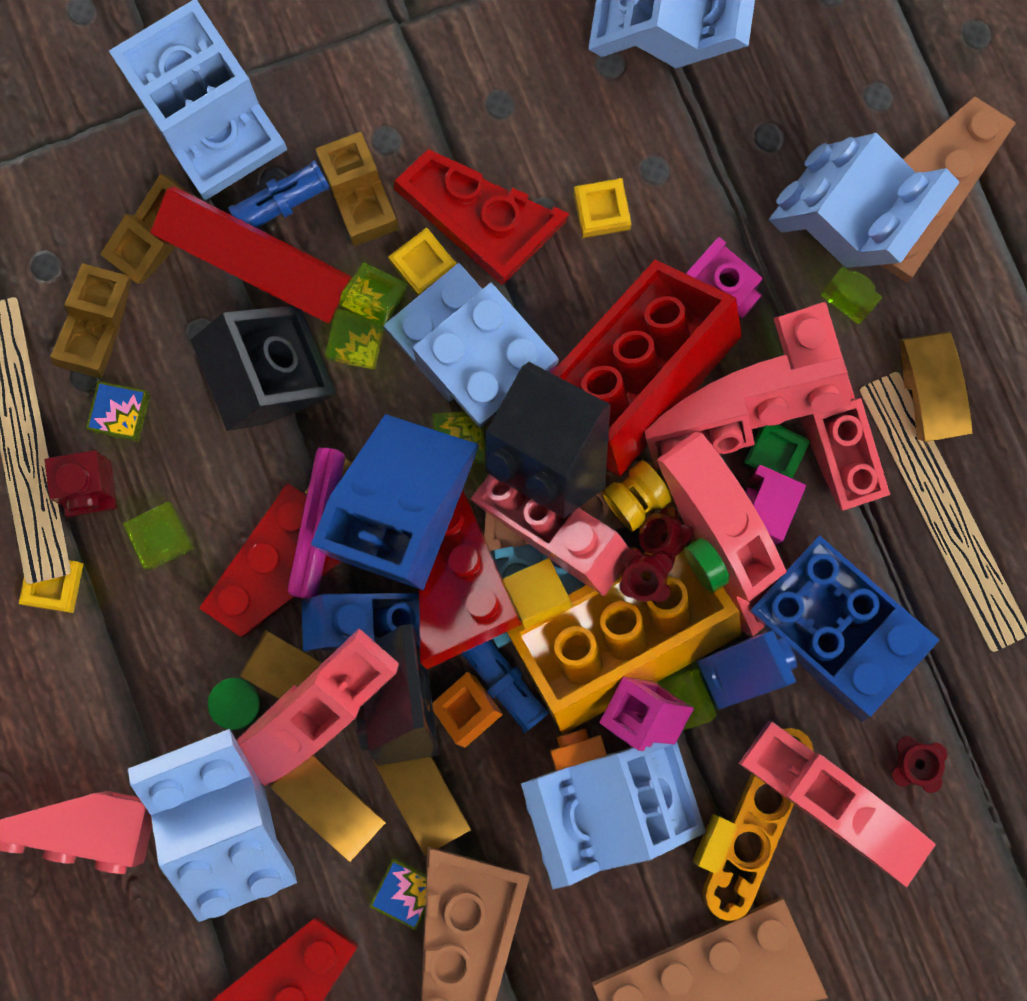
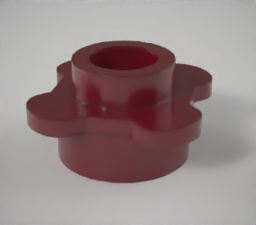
(665, 533)
(642, 589)
(933, 758)

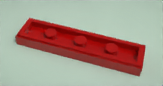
(250, 254)

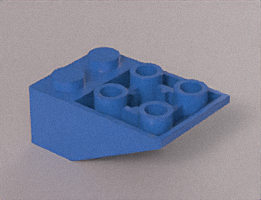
(396, 501)
(844, 629)

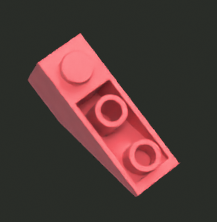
(574, 543)
(96, 827)

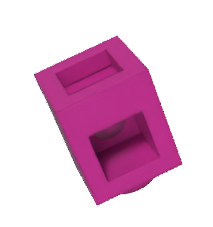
(719, 261)
(774, 500)
(645, 714)

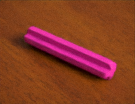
(308, 560)

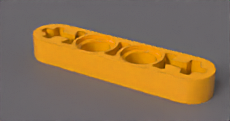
(769, 830)

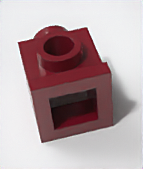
(81, 483)

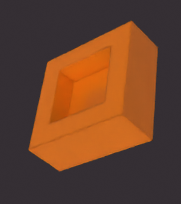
(466, 710)
(576, 749)

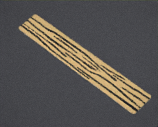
(23, 456)
(945, 514)

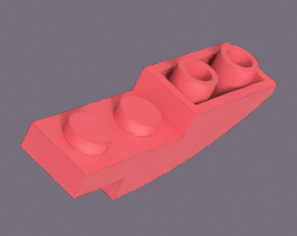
(748, 400)
(842, 436)
(724, 516)
(316, 708)
(838, 803)

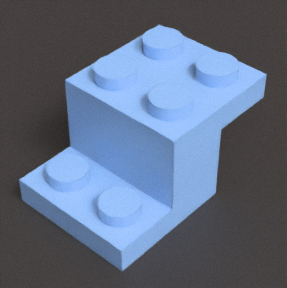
(672, 29)
(199, 99)
(862, 201)
(468, 342)
(612, 811)
(212, 826)

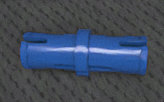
(281, 196)
(506, 685)

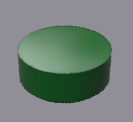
(707, 565)
(234, 703)

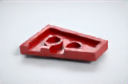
(483, 219)
(260, 573)
(463, 594)
(297, 969)

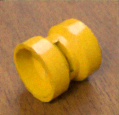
(637, 495)

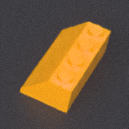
(601, 639)

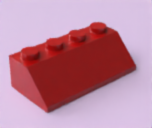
(651, 353)

